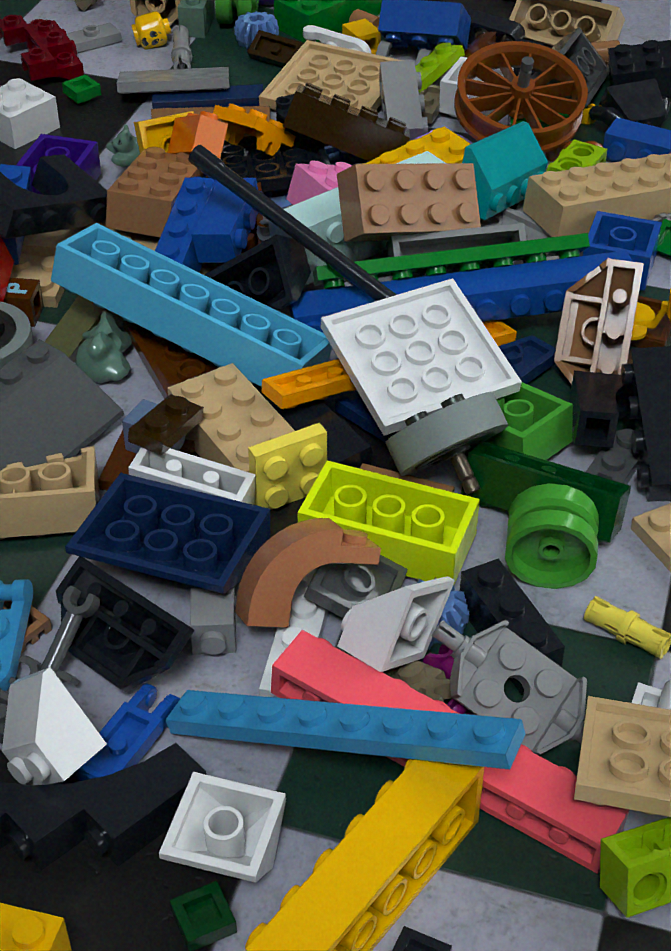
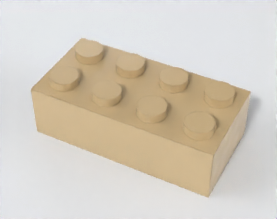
(232, 416)

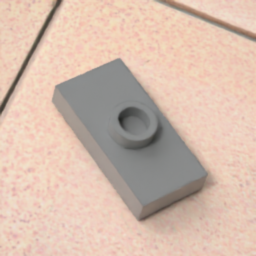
(95, 37)

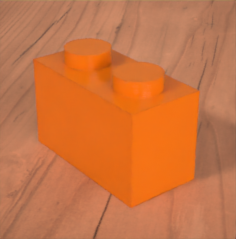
(198, 130)

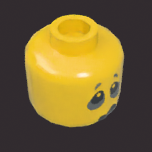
(151, 30)

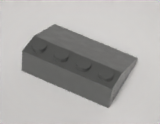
(49, 407)

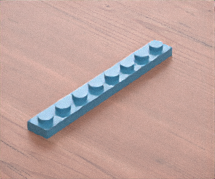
(350, 728)

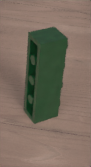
(507, 473)

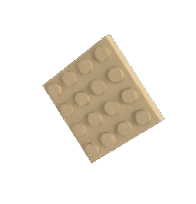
(334, 70)

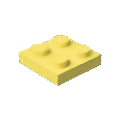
(287, 465)

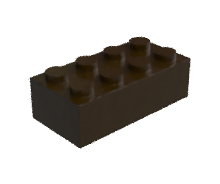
(342, 125)

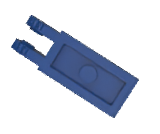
(129, 734)

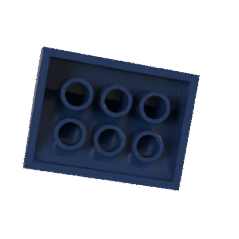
(172, 533)

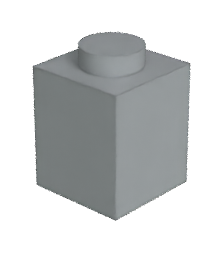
(213, 621)

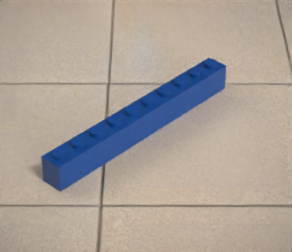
(491, 292)

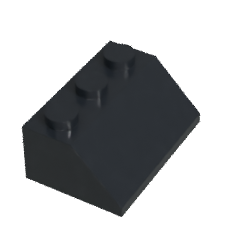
(268, 272)

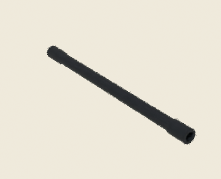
(217, 170)

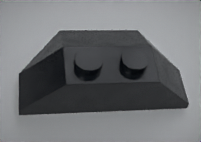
(127, 635)

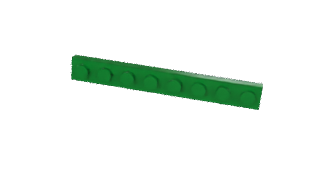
(465, 259)

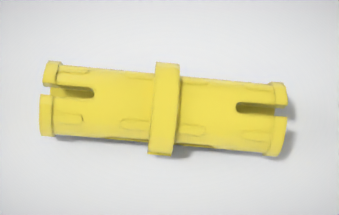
(628, 627)

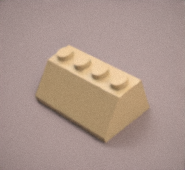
(554, 19)

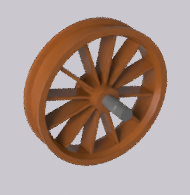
(520, 94)

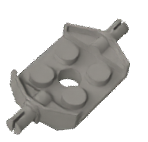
(552, 697)

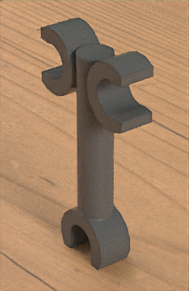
(64, 635)

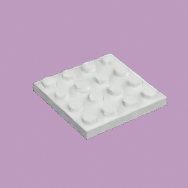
(417, 353)

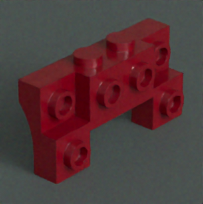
(48, 47)

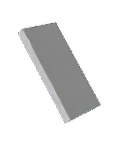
(173, 80)

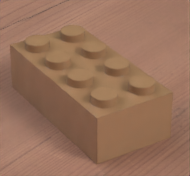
(147, 191)
(406, 199)

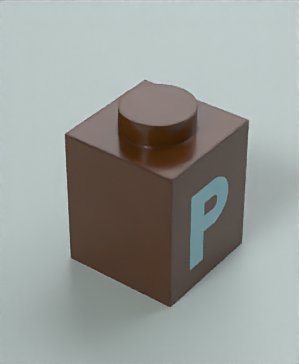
(26, 296)

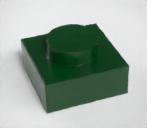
(203, 916)

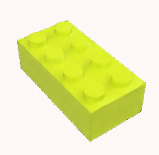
(409, 521)

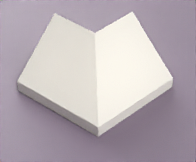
(225, 828)

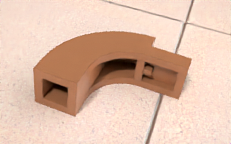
(287, 558)

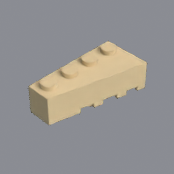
(48, 495)

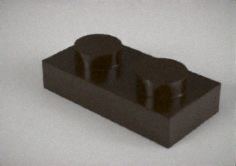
(273, 48)
(165, 424)

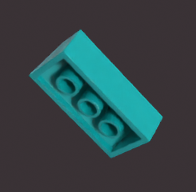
(504, 166)

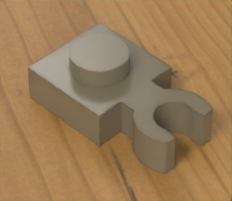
(425, 680)

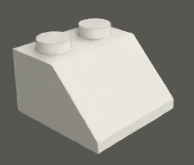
(395, 625)
(46, 731)

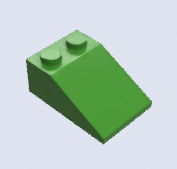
(536, 423)

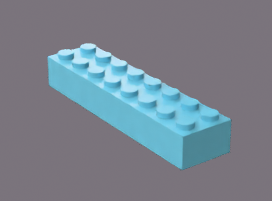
(185, 305)

